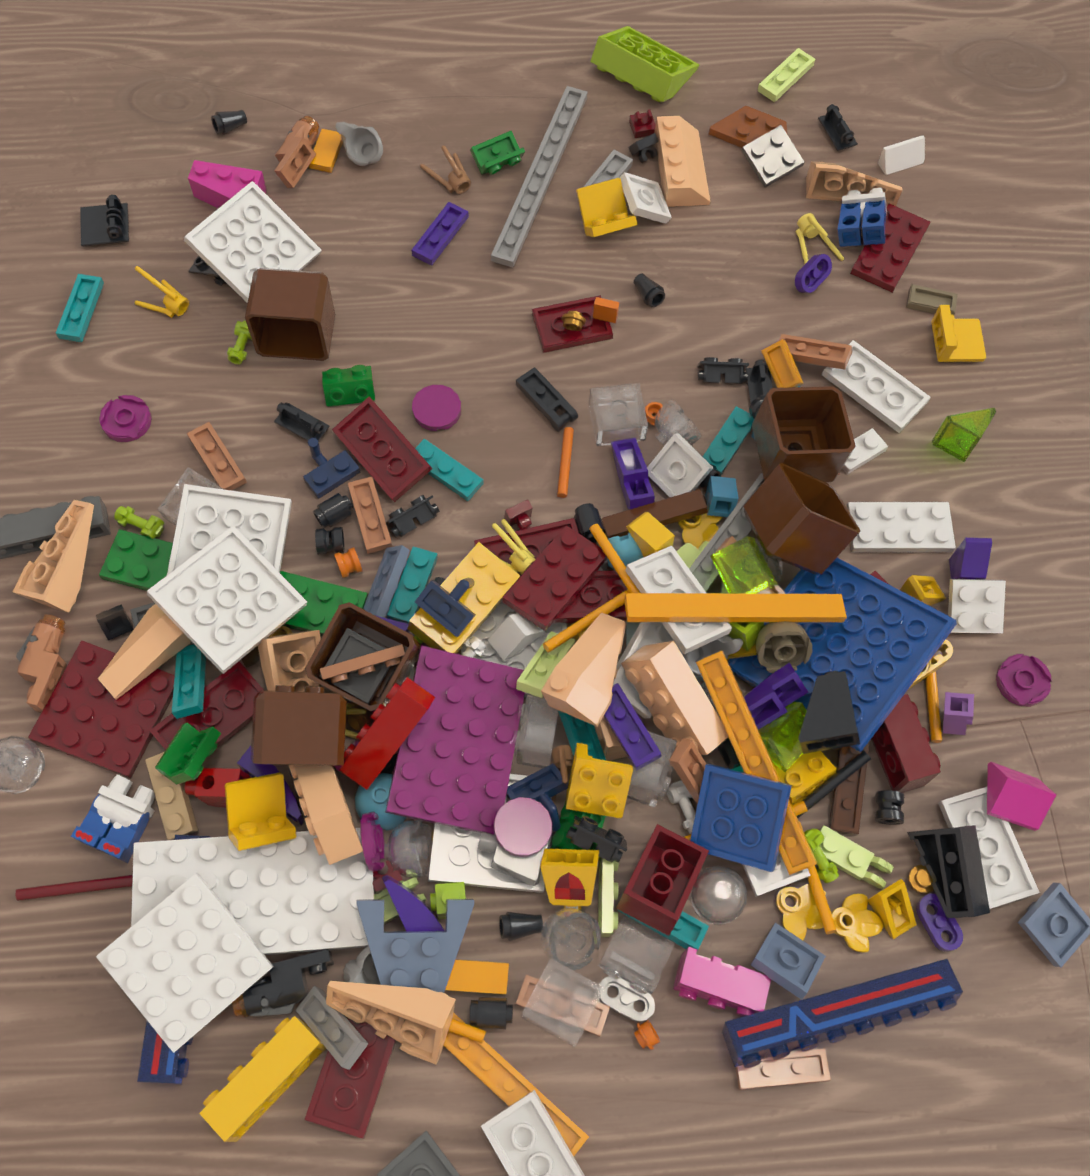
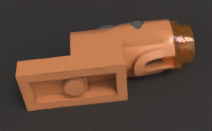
(296, 151)
(39, 661)

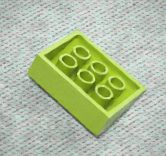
(643, 63)

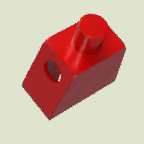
(211, 783)

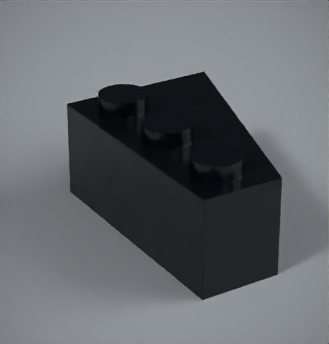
(955, 868)

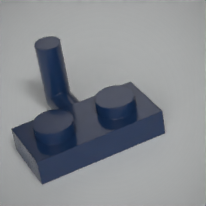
(329, 473)
(446, 606)
(541, 787)

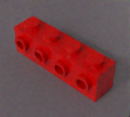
(387, 733)

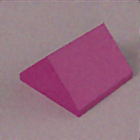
(1017, 797)

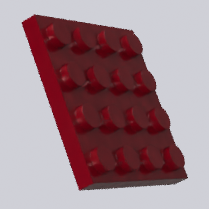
(94, 726)

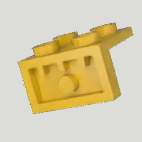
(604, 208)
(957, 338)
(806, 775)
(597, 784)
(257, 812)

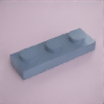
(386, 580)

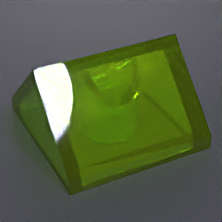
(962, 432)
(744, 568)
(782, 736)

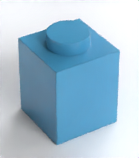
(721, 496)

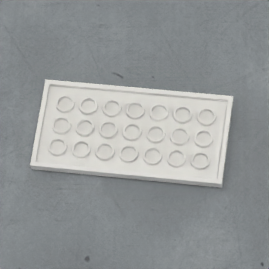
(276, 892)

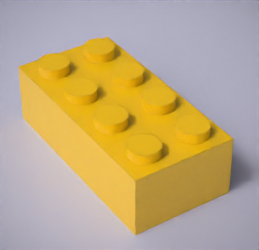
(491, 582)
(262, 1080)

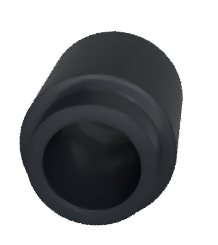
(333, 510)
(585, 517)
(490, 1013)

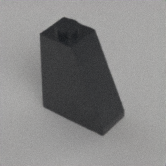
(829, 716)

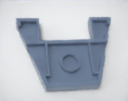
(414, 957)

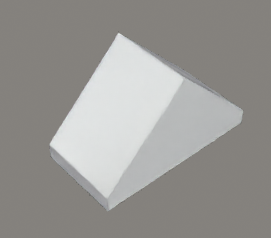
(513, 636)

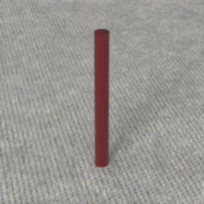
(74, 887)

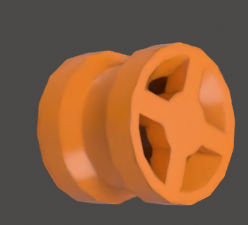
(348, 562)

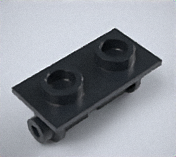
(837, 128)
(713, 369)
(758, 380)
(300, 422)
(403, 520)
(607, 841)

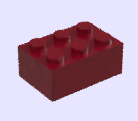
(905, 749)
(663, 880)

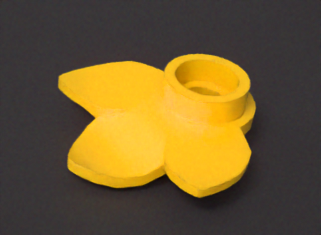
(701, 530)
(803, 913)
(860, 922)

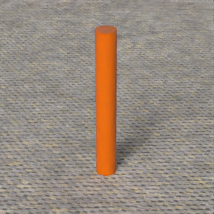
(565, 462)

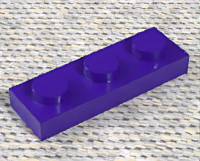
(440, 233)
(630, 730)

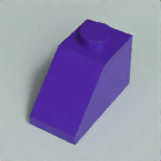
(971, 559)

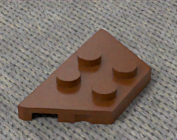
(745, 126)

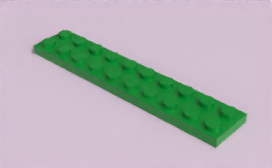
(145, 561)

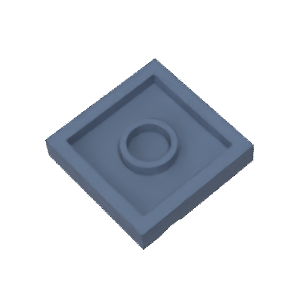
(1056, 924)
(788, 961)

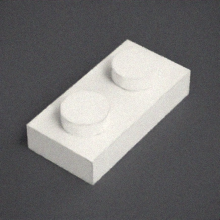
(867, 448)

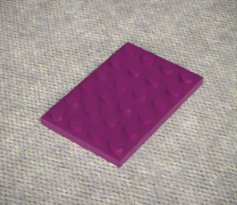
(461, 750)

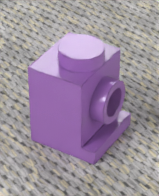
(957, 712)

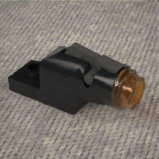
(285, 987)

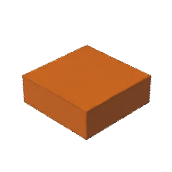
(605, 310)

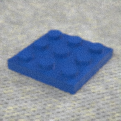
(740, 817)

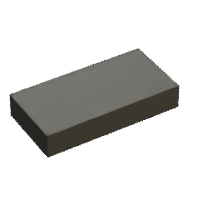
(929, 299)

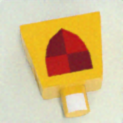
(569, 876)

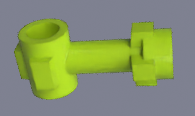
(237, 354)
(152, 527)
(826, 870)

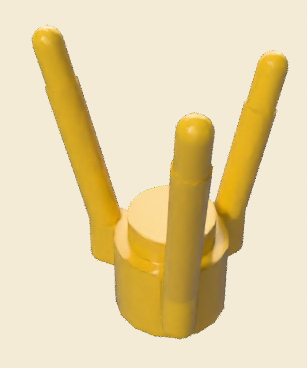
(173, 300)

